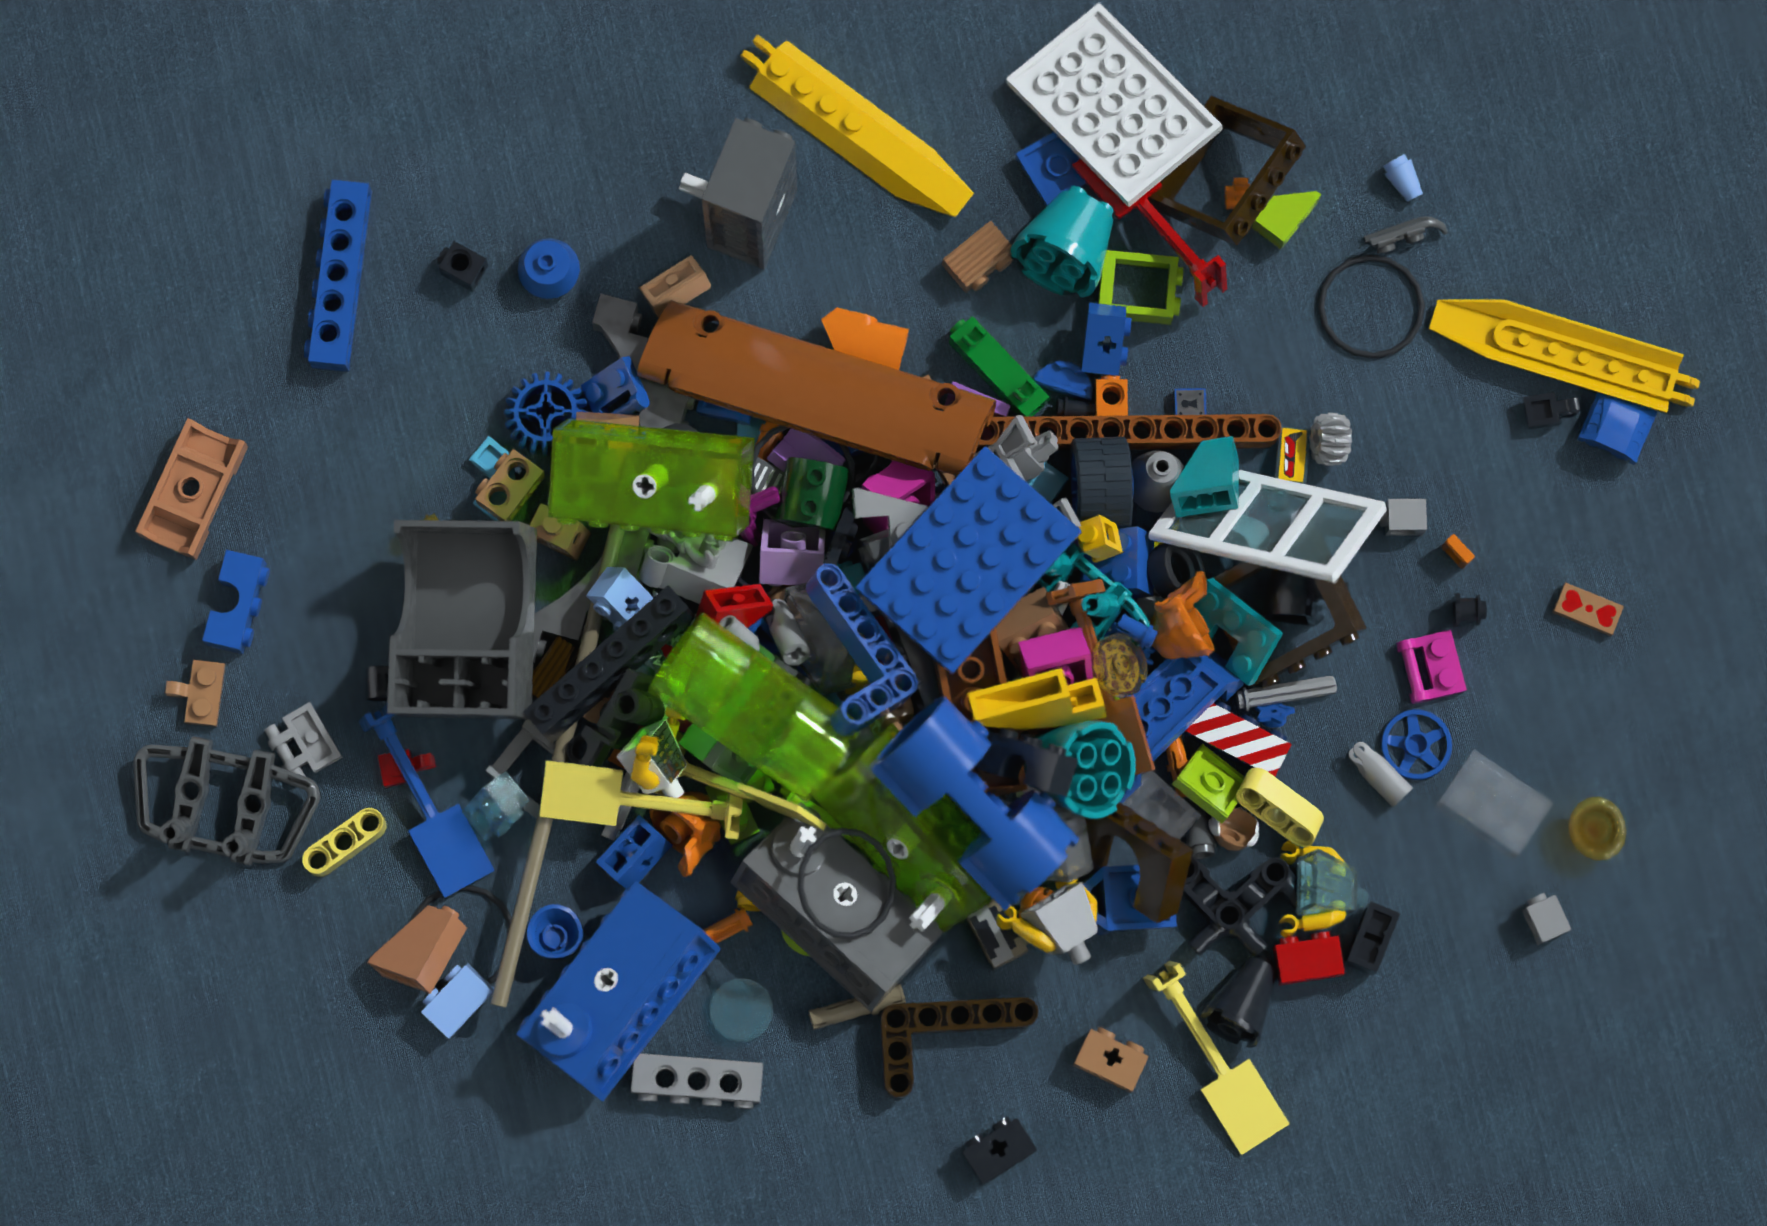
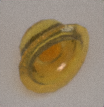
(1597, 828)

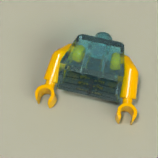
(1324, 888)

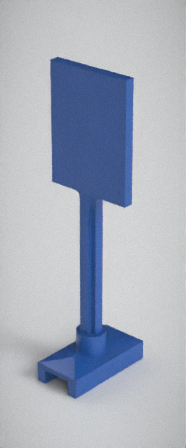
(445, 837)

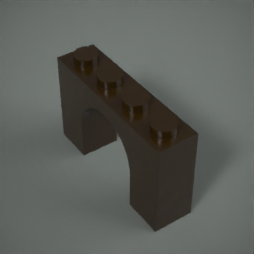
(1160, 857)

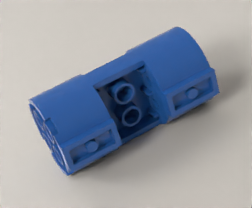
(1016, 842)

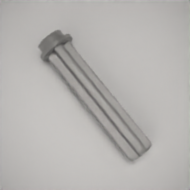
(1285, 692)

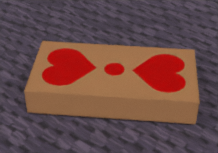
(1588, 609)

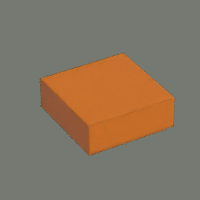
(1458, 551)

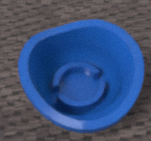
(554, 932)

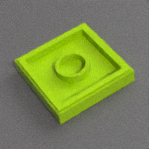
(1210, 783)

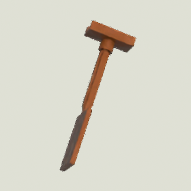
(1118, 712)

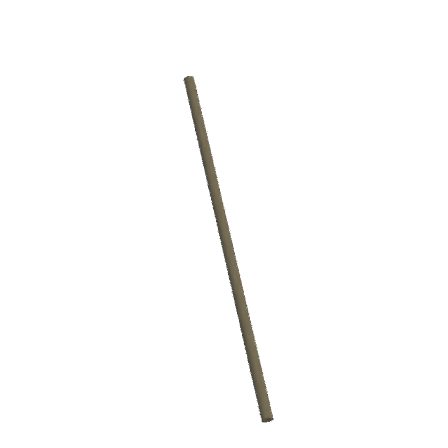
(544, 824)

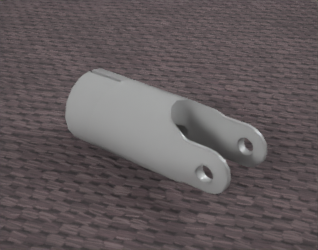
(787, 634)
(1380, 774)

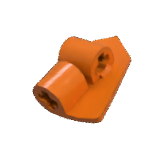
(865, 337)

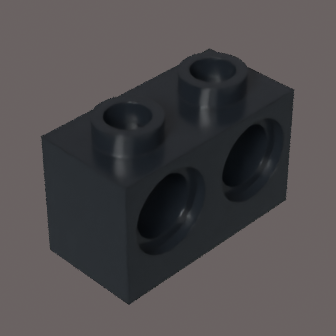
(1371, 938)

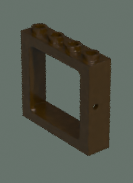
(1287, 151)
(1341, 606)

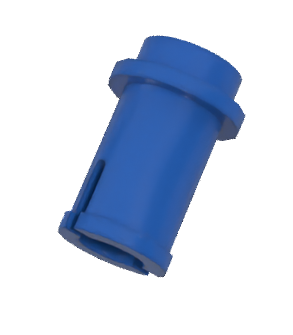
(1137, 631)

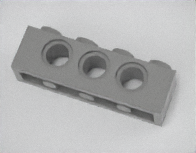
(648, 1066)

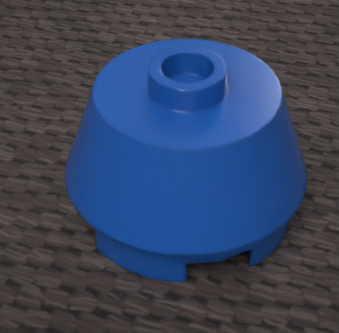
(548, 268)

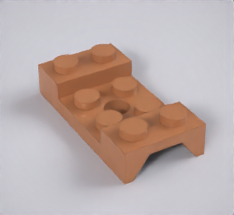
(184, 520)

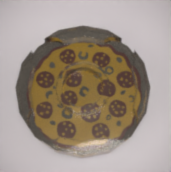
(1119, 665)

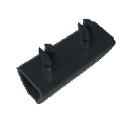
(1292, 598)

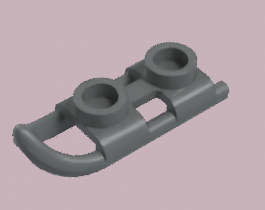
(1410, 230)

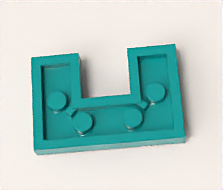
(1253, 632)

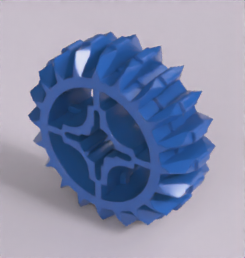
(531, 412)

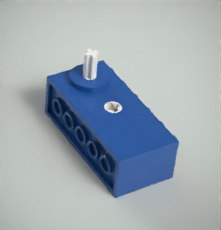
(618, 990)

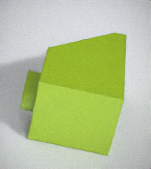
(1284, 216)

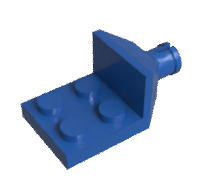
(1115, 896)

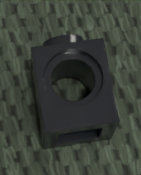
(471, 275)

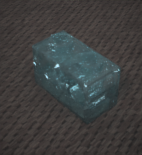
(496, 807)

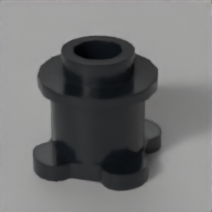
(1468, 609)

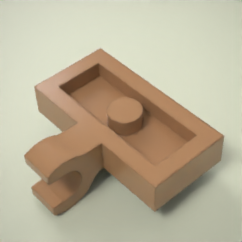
(202, 693)

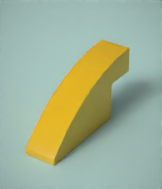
(1038, 702)

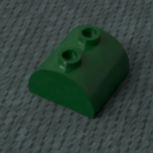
(812, 493)

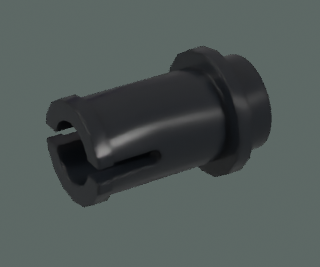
(1075, 408)

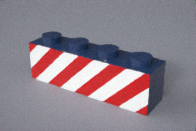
(1239, 738)

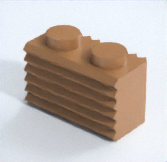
(978, 257)

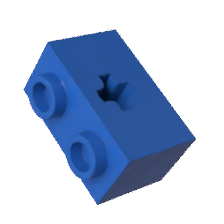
(1101, 322)
(634, 853)

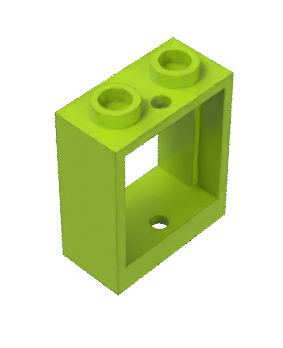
(1143, 314)

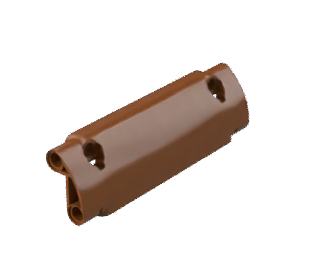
(815, 389)

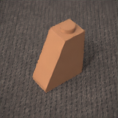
(420, 949)

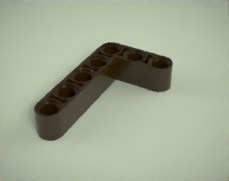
(943, 1025)

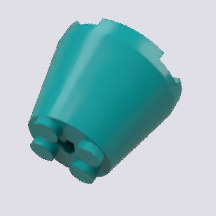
(1066, 243)
(1103, 766)

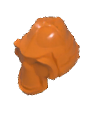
(1180, 625)
(688, 833)

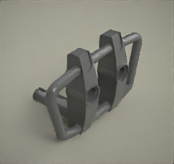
(187, 811)

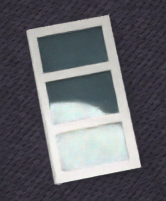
(1279, 527)

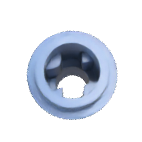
(1403, 177)

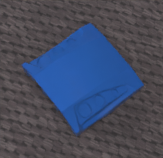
(1617, 426)

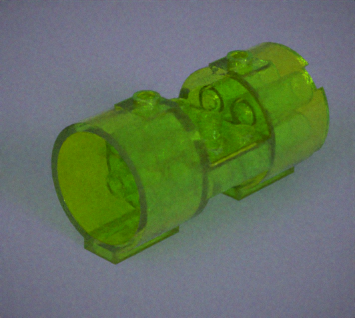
(752, 707)

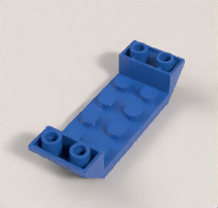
(1177, 697)

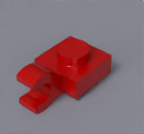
(392, 775)

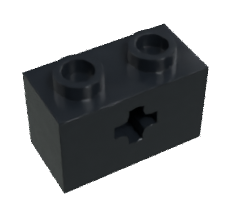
(989, 1167)

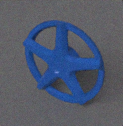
(1416, 744)

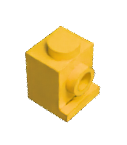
(1094, 538)

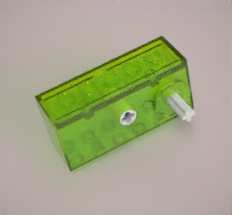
(651, 478)
(920, 847)

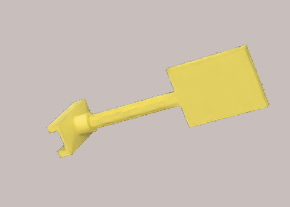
(743, 791)
(595, 794)
(1238, 1093)

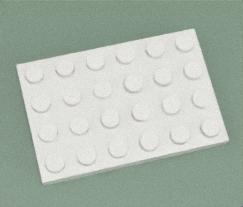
(1114, 104)

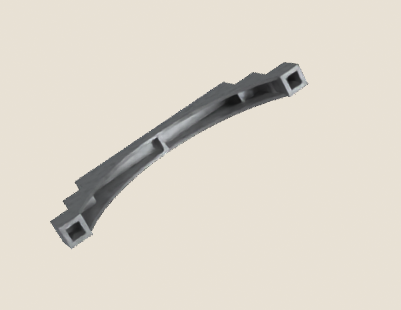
(569, 613)

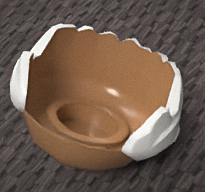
(1237, 831)

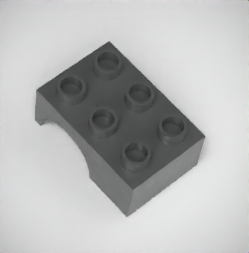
(464, 620)

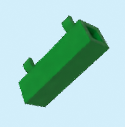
(997, 368)

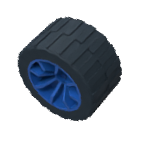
(1101, 479)

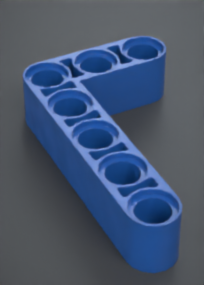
(862, 651)

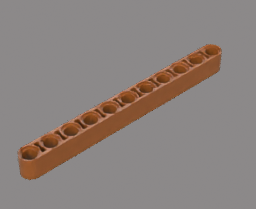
(1154, 424)

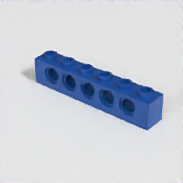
(337, 353)

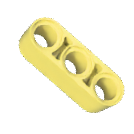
(1280, 807)
(328, 844)

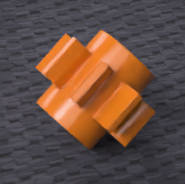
(1235, 192)

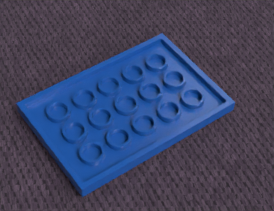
(968, 560)

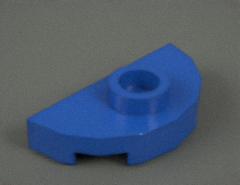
(1065, 379)

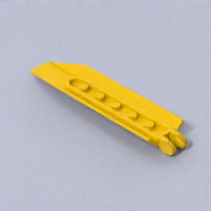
(855, 128)
(1565, 350)

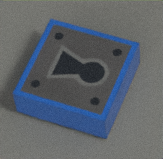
(1190, 401)

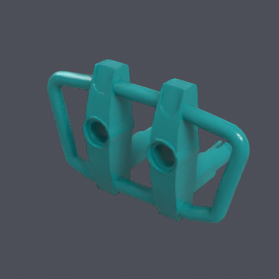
(1101, 607)

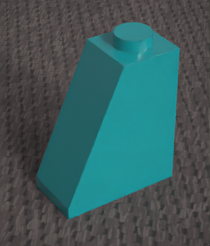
(1208, 480)

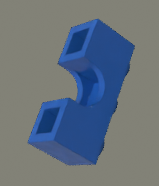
(232, 629)

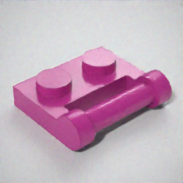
(1441, 665)

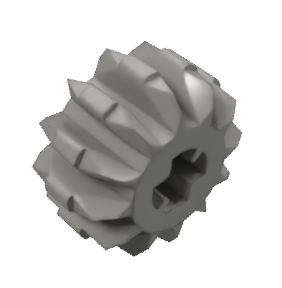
(1330, 439)

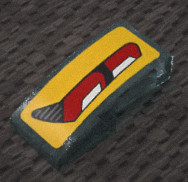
(1292, 454)

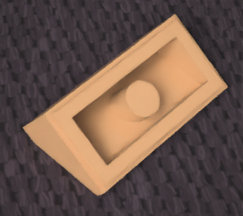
(678, 284)

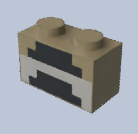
(997, 944)

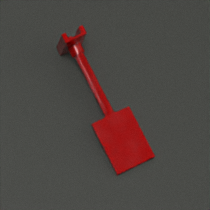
(1205, 274)

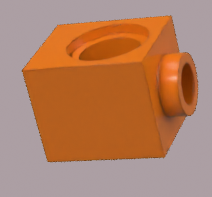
(1114, 384)

